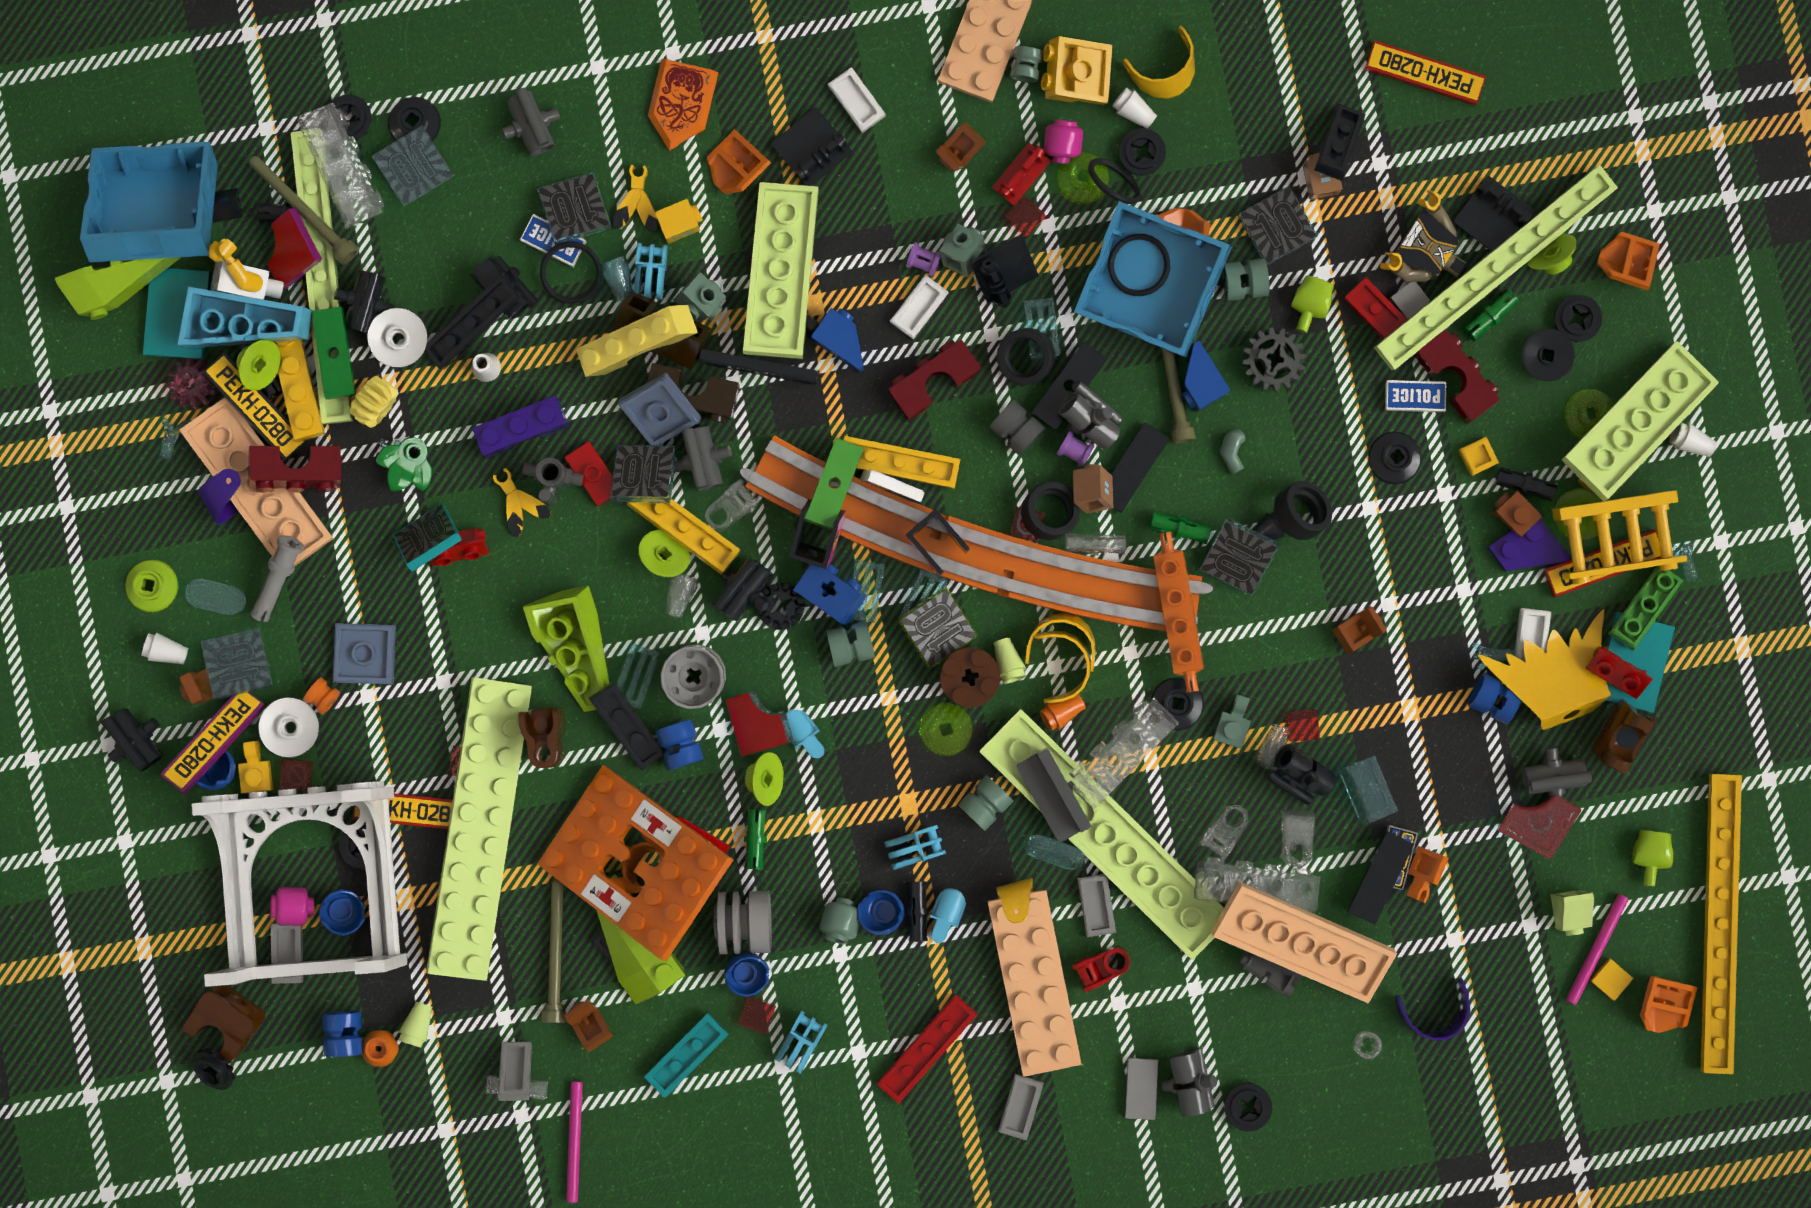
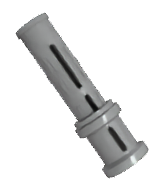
(280, 567)

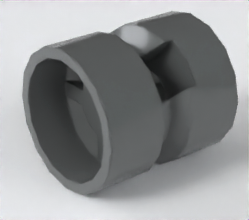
(1016, 427)

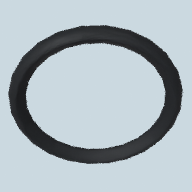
(1106, 189)
(1122, 242)
(570, 244)

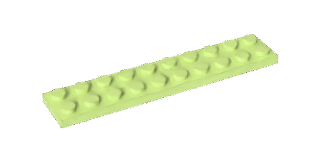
(478, 830)
(1116, 844)

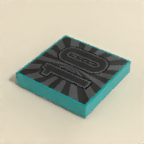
(427, 537)

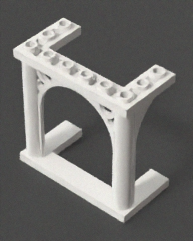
(230, 822)

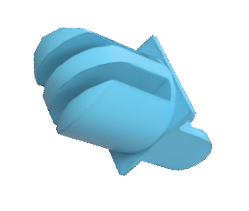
(650, 269)
(804, 733)
(934, 842)
(947, 912)
(802, 1039)

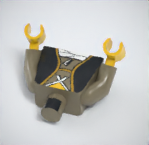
(1427, 245)

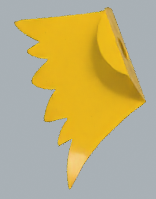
(1556, 681)

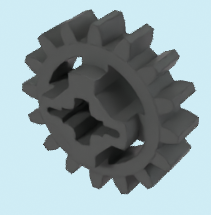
(1286, 363)

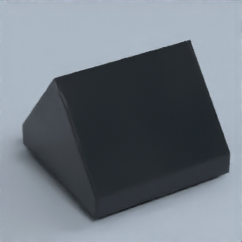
(227, 205)

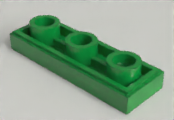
(331, 335)

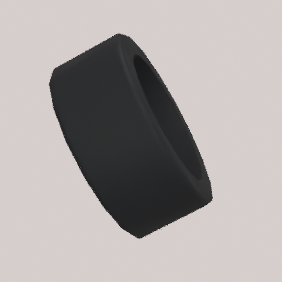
(1003, 356)
(1289, 518)
(1033, 523)

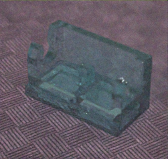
(1368, 790)

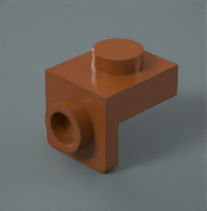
(960, 147)
(1516, 512)
(1359, 629)
(196, 687)
(588, 1024)

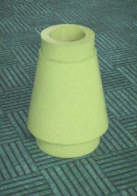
(1008, 661)
(416, 1026)

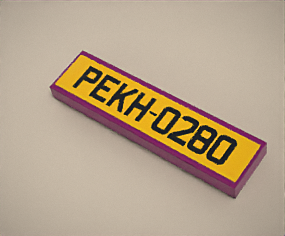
(212, 741)

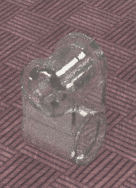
(732, 505)
(1297, 830)
(1224, 832)

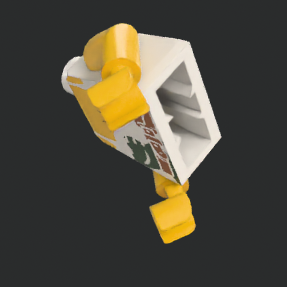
(239, 279)

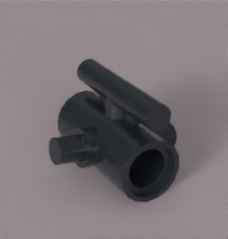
(490, 270)
(363, 301)
(744, 589)
(132, 739)
(1300, 773)

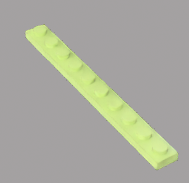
(1495, 267)
(323, 277)

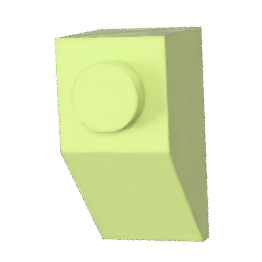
(1573, 911)

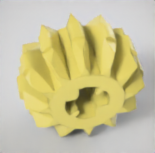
(373, 401)

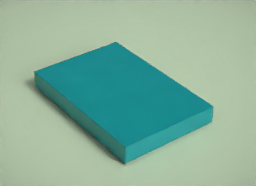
(165, 312)
(1650, 656)

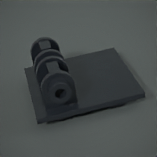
(812, 147)
(1493, 214)
(1004, 270)

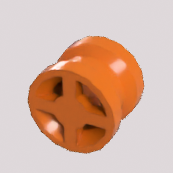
(321, 696)

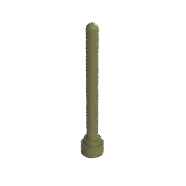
(343, 249)
(1182, 430)
(554, 1010)

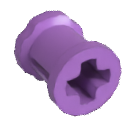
(914, 261)
(1075, 449)

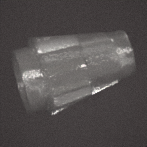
(680, 594)
(1270, 746)

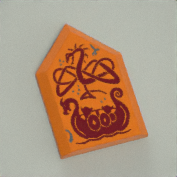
(681, 101)

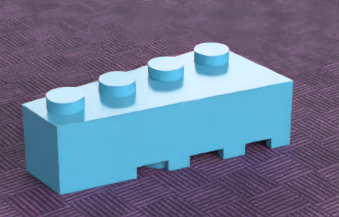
(232, 319)

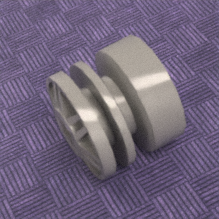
(693, 694)
(744, 922)

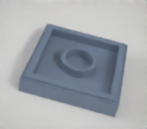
(659, 410)
(364, 653)

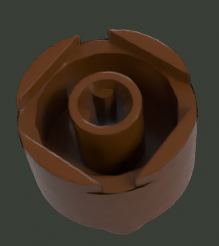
(985, 685)

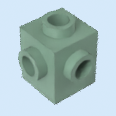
(961, 248)
(701, 297)

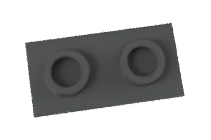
(1279, 977)

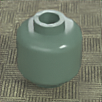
(840, 921)

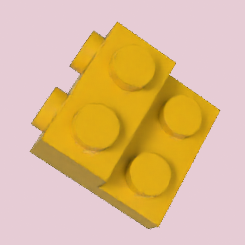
(1077, 70)

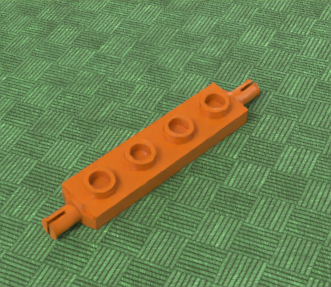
(1178, 612)

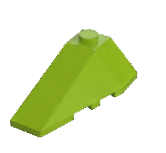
(104, 289)
(572, 637)
(635, 966)

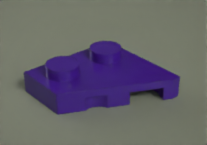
(1533, 549)

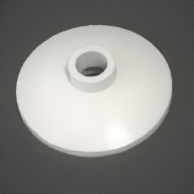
(395, 322)
(274, 722)

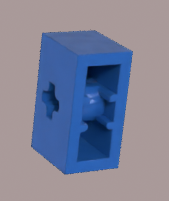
(843, 604)

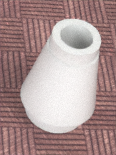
(1134, 108)
(488, 373)
(1691, 439)
(162, 649)

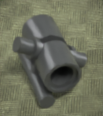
(530, 123)
(1090, 416)
(702, 458)
(564, 479)
(1555, 775)
(1191, 1083)

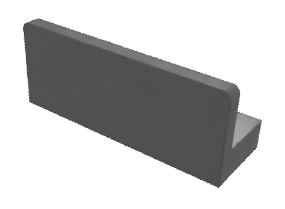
(1053, 795)

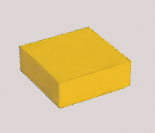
(1478, 456)
(1611, 979)

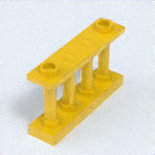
(1601, 513)

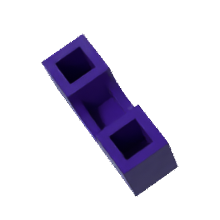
(521, 425)

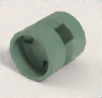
(1255, 277)
(850, 644)
(985, 802)

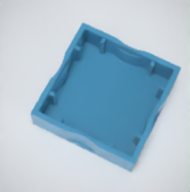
(149, 202)
(1177, 308)

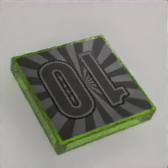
(937, 627)

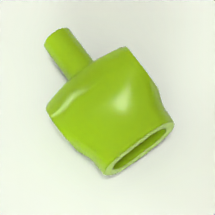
(1312, 300)
(1653, 852)

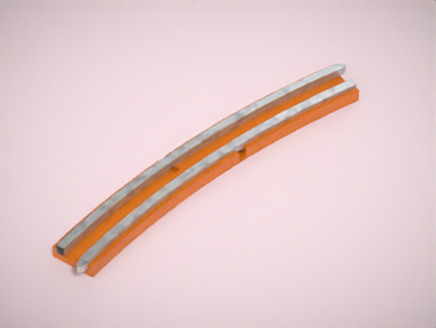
(995, 560)

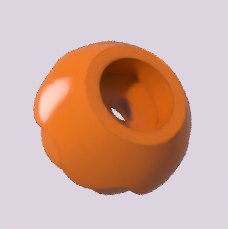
(388, 1046)

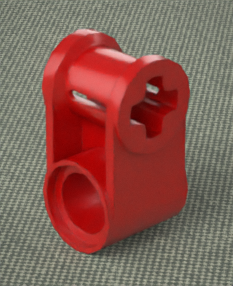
(1099, 968)

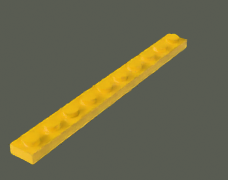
(1721, 924)

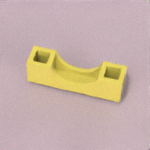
(643, 335)

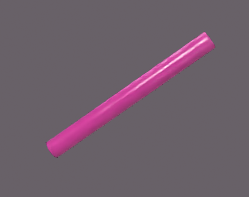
(1597, 949)
(574, 1141)

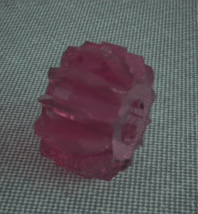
(181, 383)

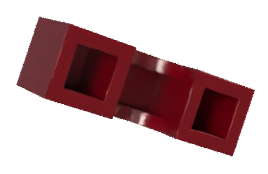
(953, 362)
(1475, 394)
(269, 472)

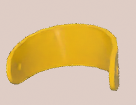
(1169, 86)
(1067, 618)
(1062, 634)
(1014, 897)

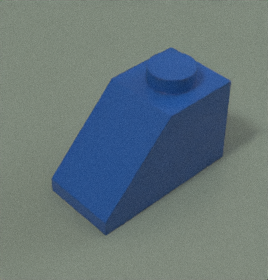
(839, 337)
(1202, 380)

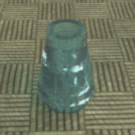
(618, 277)

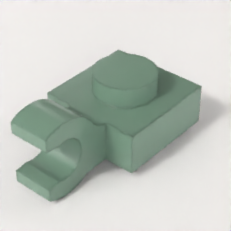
(1233, 727)

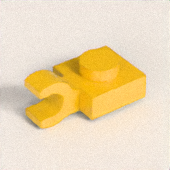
(255, 774)

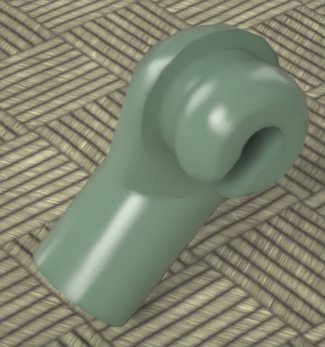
(1230, 448)

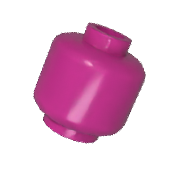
(1063, 140)
(291, 906)

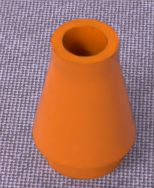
(1060, 713)

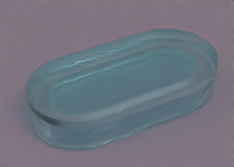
(215, 596)
(1054, 852)

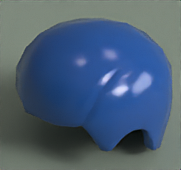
(219, 773)
(342, 912)
(880, 912)
(746, 974)

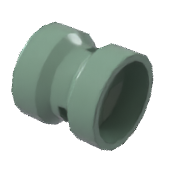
(1026, 64)

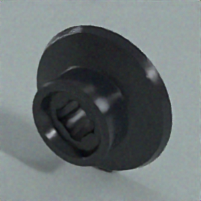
(417, 106)
(1561, 358)
(1384, 466)
(1192, 704)

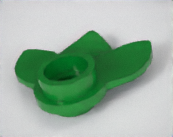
(404, 469)

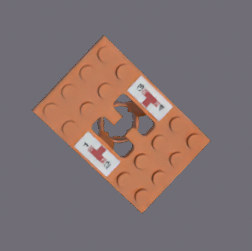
(672, 889)

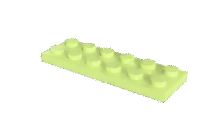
(780, 270)
(1640, 421)

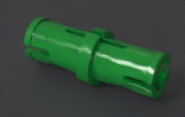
(1490, 315)
(1180, 527)
(755, 839)

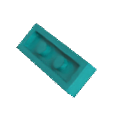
(686, 1055)

